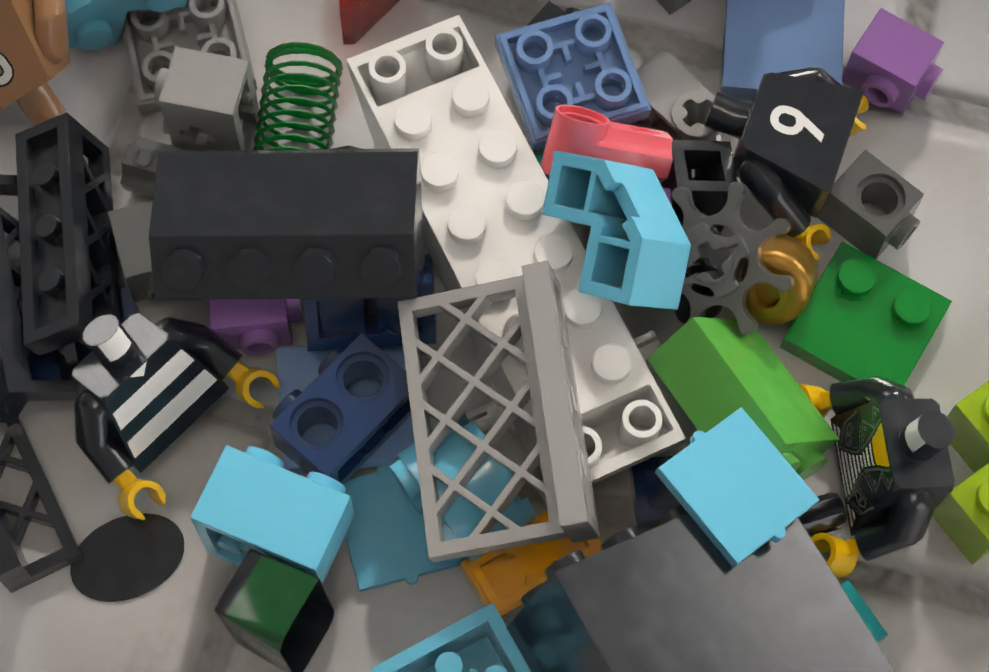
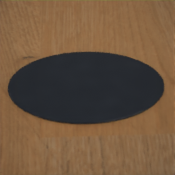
(127, 557)

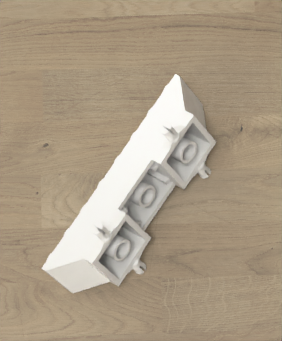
(487, 221)

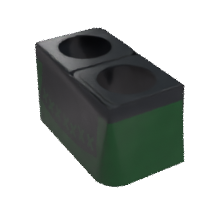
(276, 611)

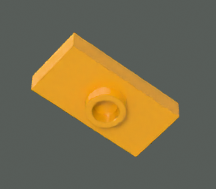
(510, 573)

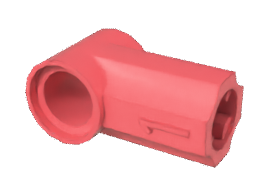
(593, 135)

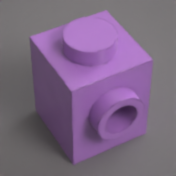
(893, 62)
(255, 324)

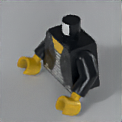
(889, 466)

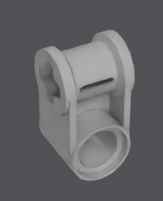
(676, 99)

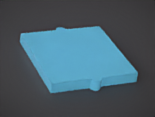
(737, 486)
(386, 533)

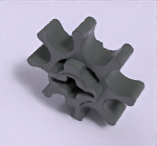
(730, 288)

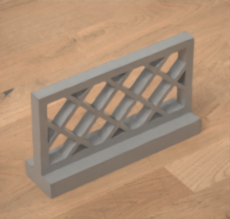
(554, 406)

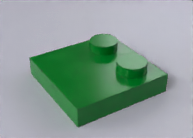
(865, 320)

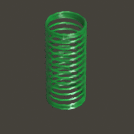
(302, 84)

